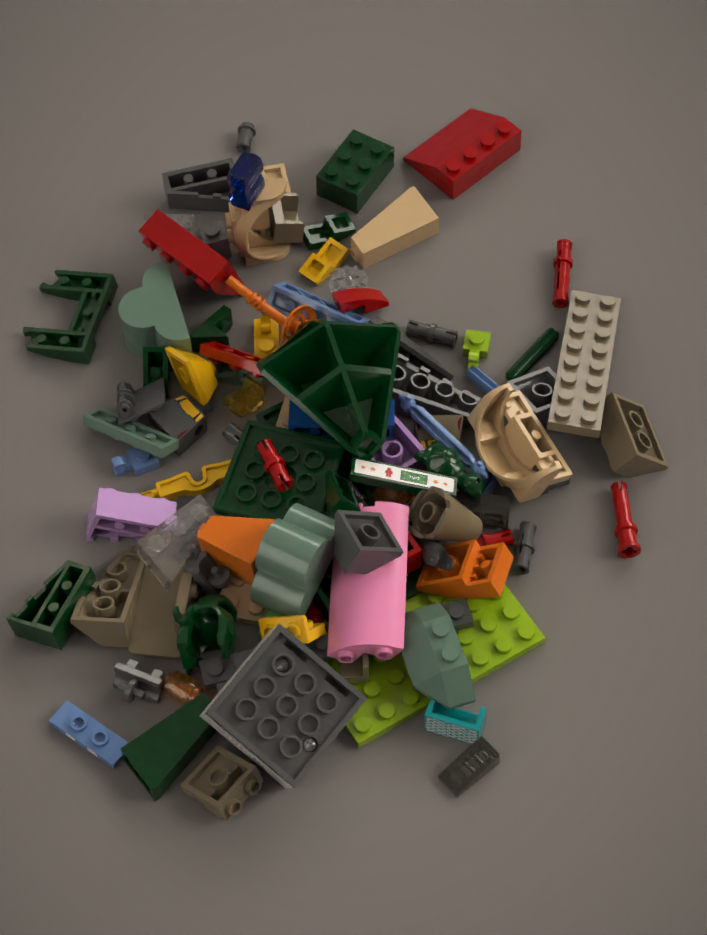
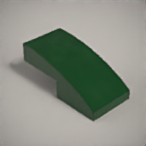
(335, 226)

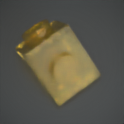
(246, 399)

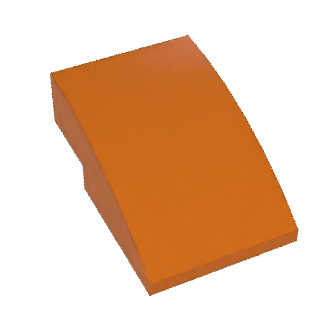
(475, 574)

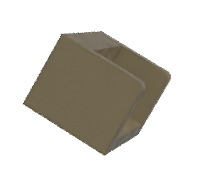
(285, 220)

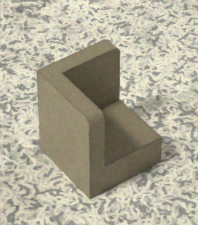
(356, 671)

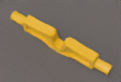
(185, 485)

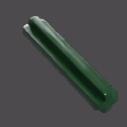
(533, 354)

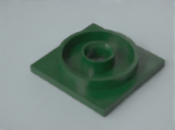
(246, 482)

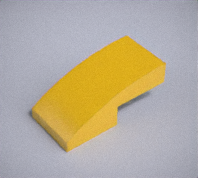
(320, 265)

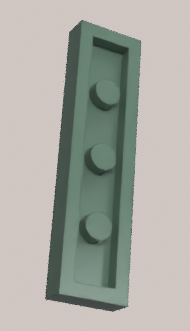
(132, 433)

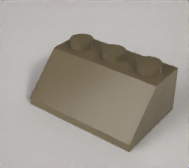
(630, 438)

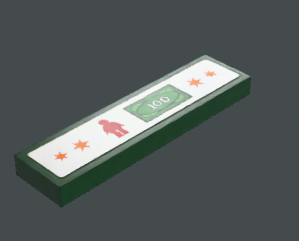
(399, 477)

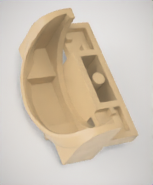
(258, 245)
(521, 451)

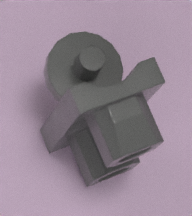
(208, 574)
(137, 683)

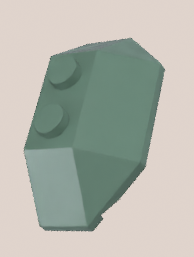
(436, 658)

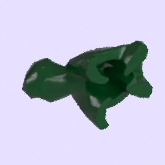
(446, 461)

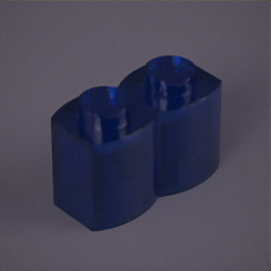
(245, 180)

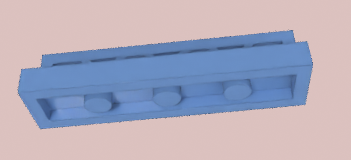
(287, 297)

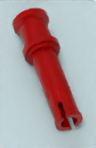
(625, 528)

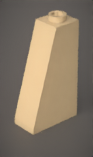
(395, 229)

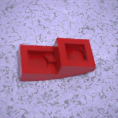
(352, 298)

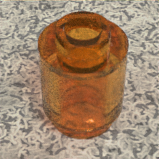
(181, 687)

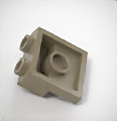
(223, 783)

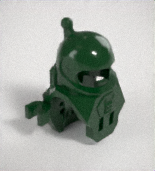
(206, 628)

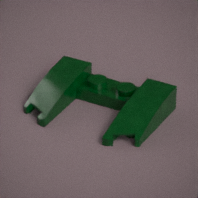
(78, 342)

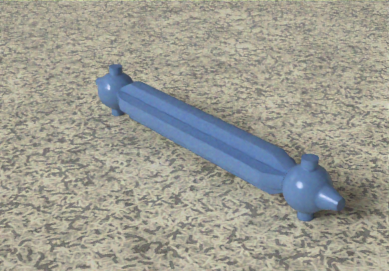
(441, 434)

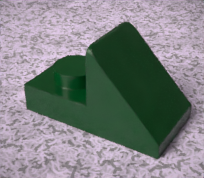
(213, 329)
(156, 366)

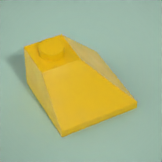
(193, 373)

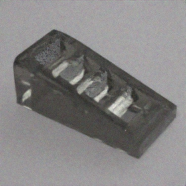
(472, 752)

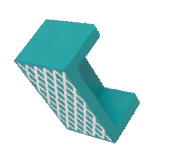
(455, 722)

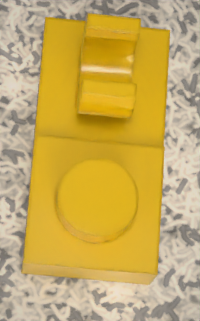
(265, 336)

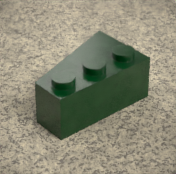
(49, 612)

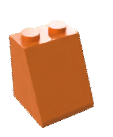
(234, 543)

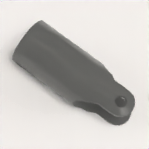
(434, 554)

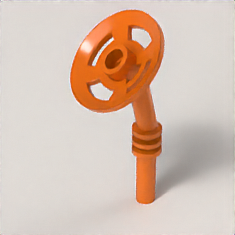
(290, 323)

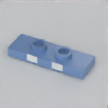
(89, 734)

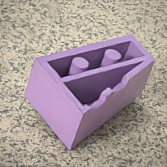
(126, 514)

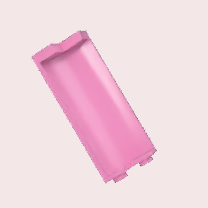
(370, 607)

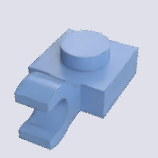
(136, 460)

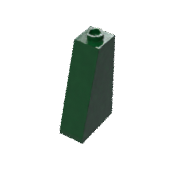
(168, 747)

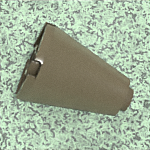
(442, 517)

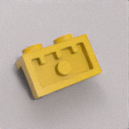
(297, 625)

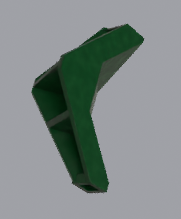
(340, 378)

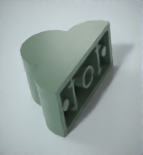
(153, 314)
(293, 561)

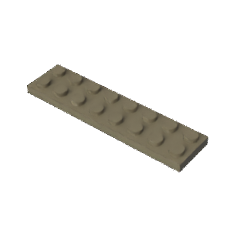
(584, 364)

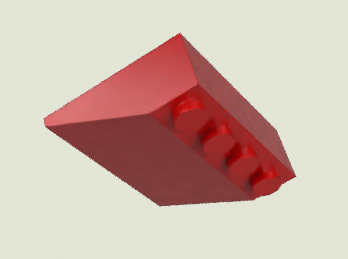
(465, 151)
(188, 253)

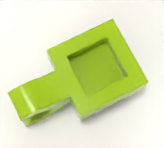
(475, 346)

